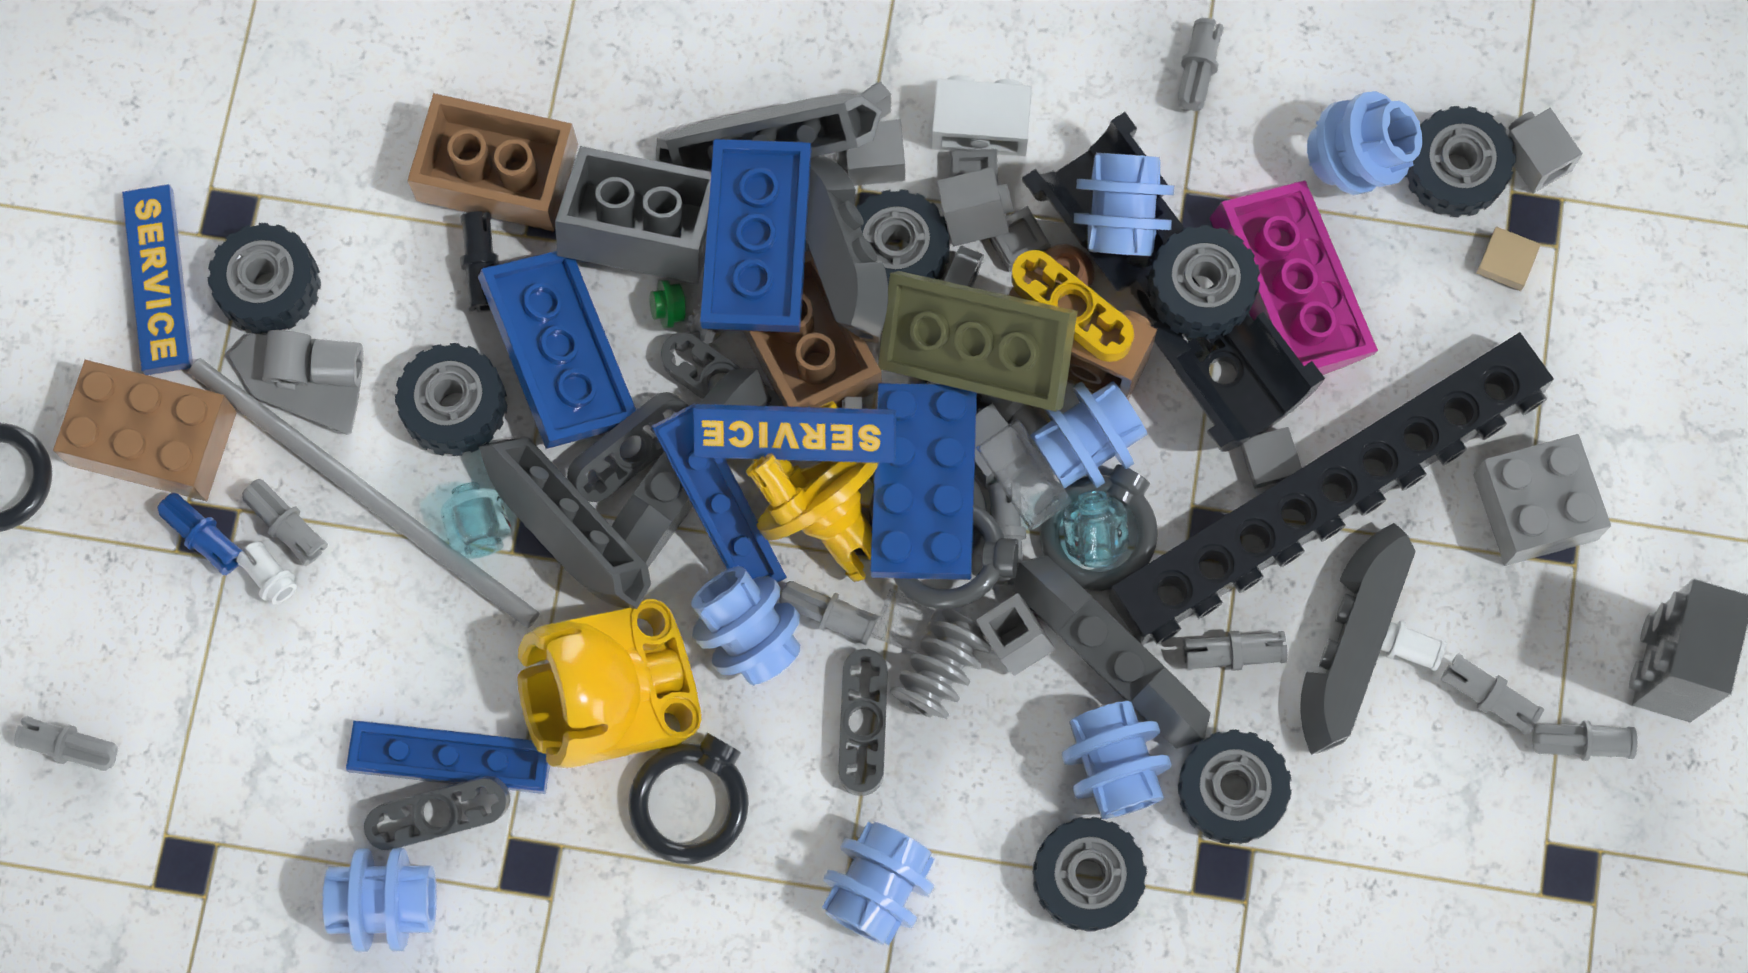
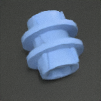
(1364, 143)
(1124, 204)
(1089, 434)
(746, 625)
(1116, 759)
(878, 883)
(379, 899)

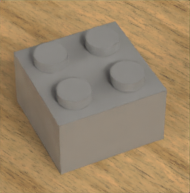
(1541, 499)

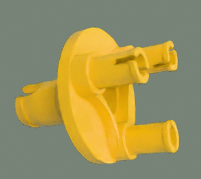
(819, 502)

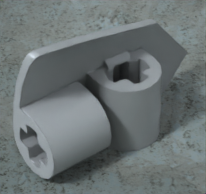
(303, 375)

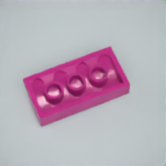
(1299, 276)

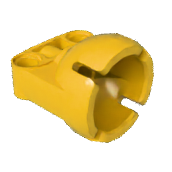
(606, 686)

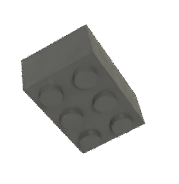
(635, 215)
(1690, 651)

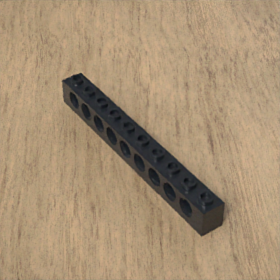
(1509, 365)

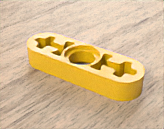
(1109, 315)

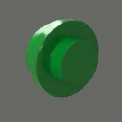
(667, 303)

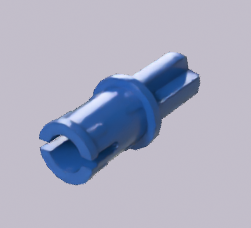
(199, 533)

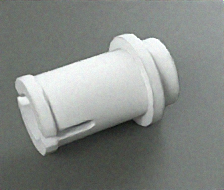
(267, 573)
(1413, 646)

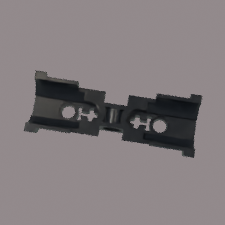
(1268, 372)

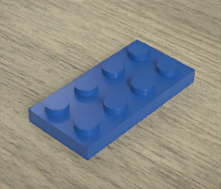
(756, 236)
(557, 347)
(928, 493)

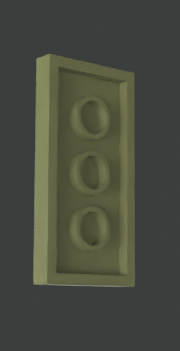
(977, 340)

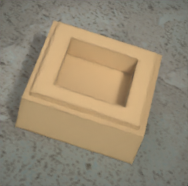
(1508, 258)

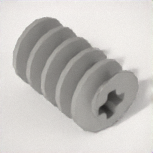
(942, 665)

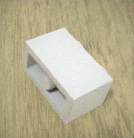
(981, 115)

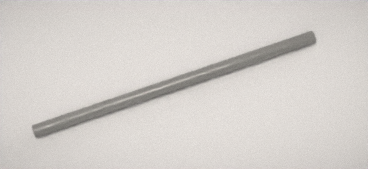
(365, 493)

